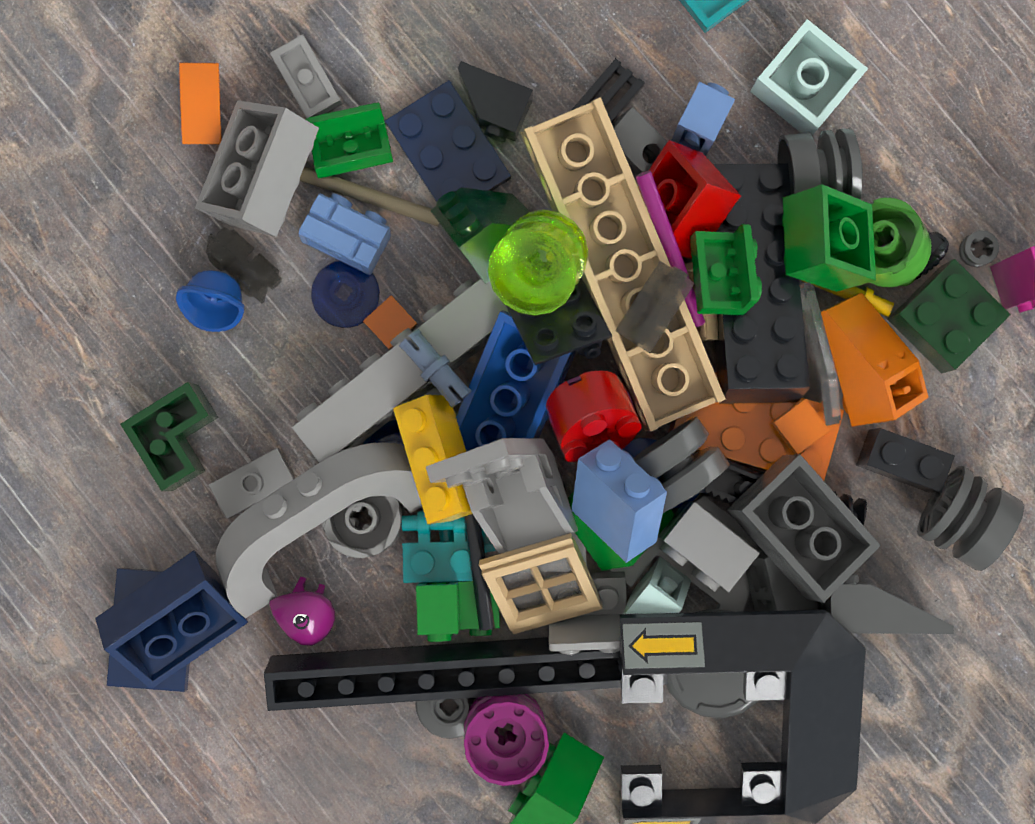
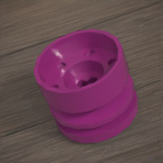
(511, 756)

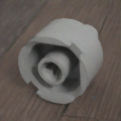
(371, 539)

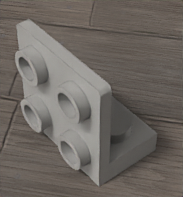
(596, 629)

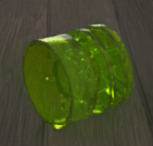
(525, 280)

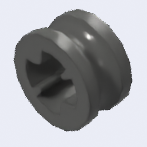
(992, 248)

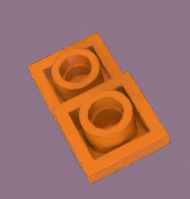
(200, 103)

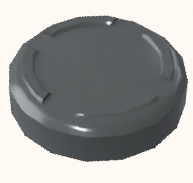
(710, 693)

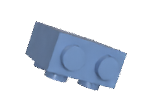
(618, 500)

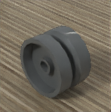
(680, 471)

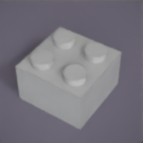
(708, 545)

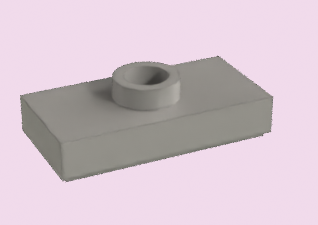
(251, 483)

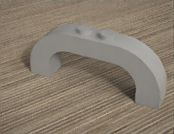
(300, 507)

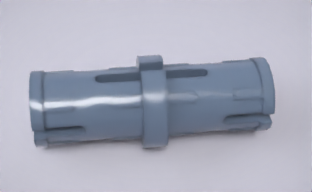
(435, 368)

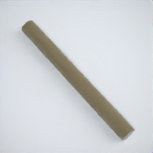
(370, 196)

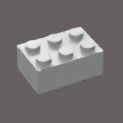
(257, 167)

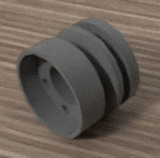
(833, 162)
(971, 519)

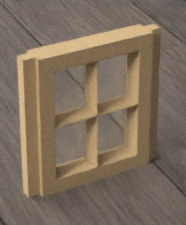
(541, 584)

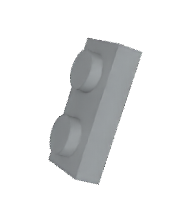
(305, 77)

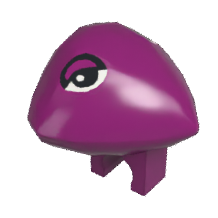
(304, 614)

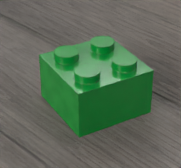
(828, 238)

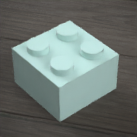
(808, 78)

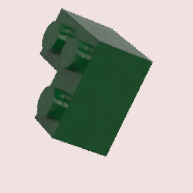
(162, 431)

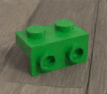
(350, 140)
(725, 271)

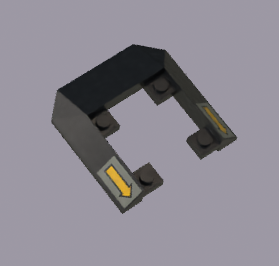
(784, 657)

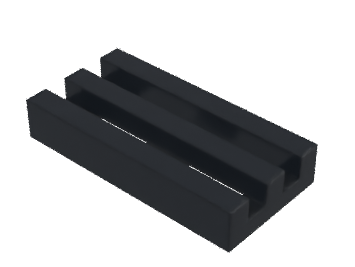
(625, 75)

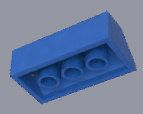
(508, 389)

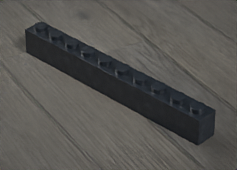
(434, 673)

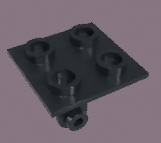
(567, 329)

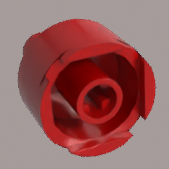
(592, 414)

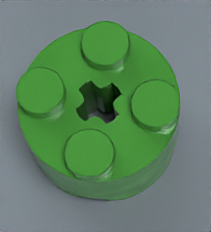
(910, 250)

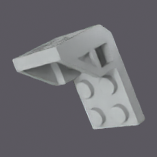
(511, 491)

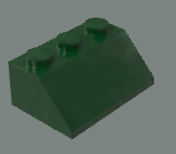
(477, 222)

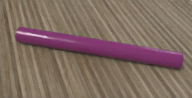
(663, 228)

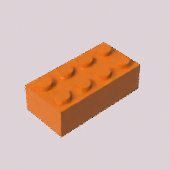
(751, 440)

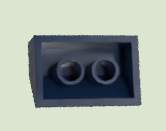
(169, 621)

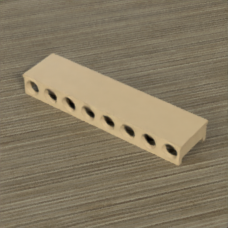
(594, 187)

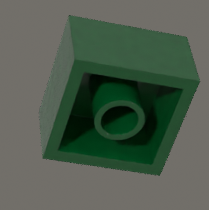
(949, 316)

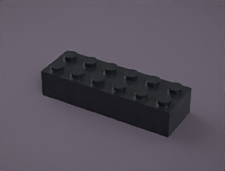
(763, 351)

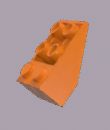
(872, 363)

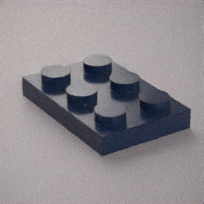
(447, 144)

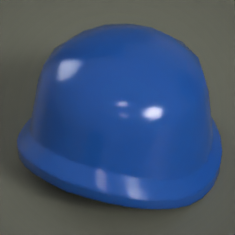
(211, 301)

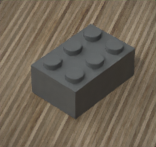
(803, 527)

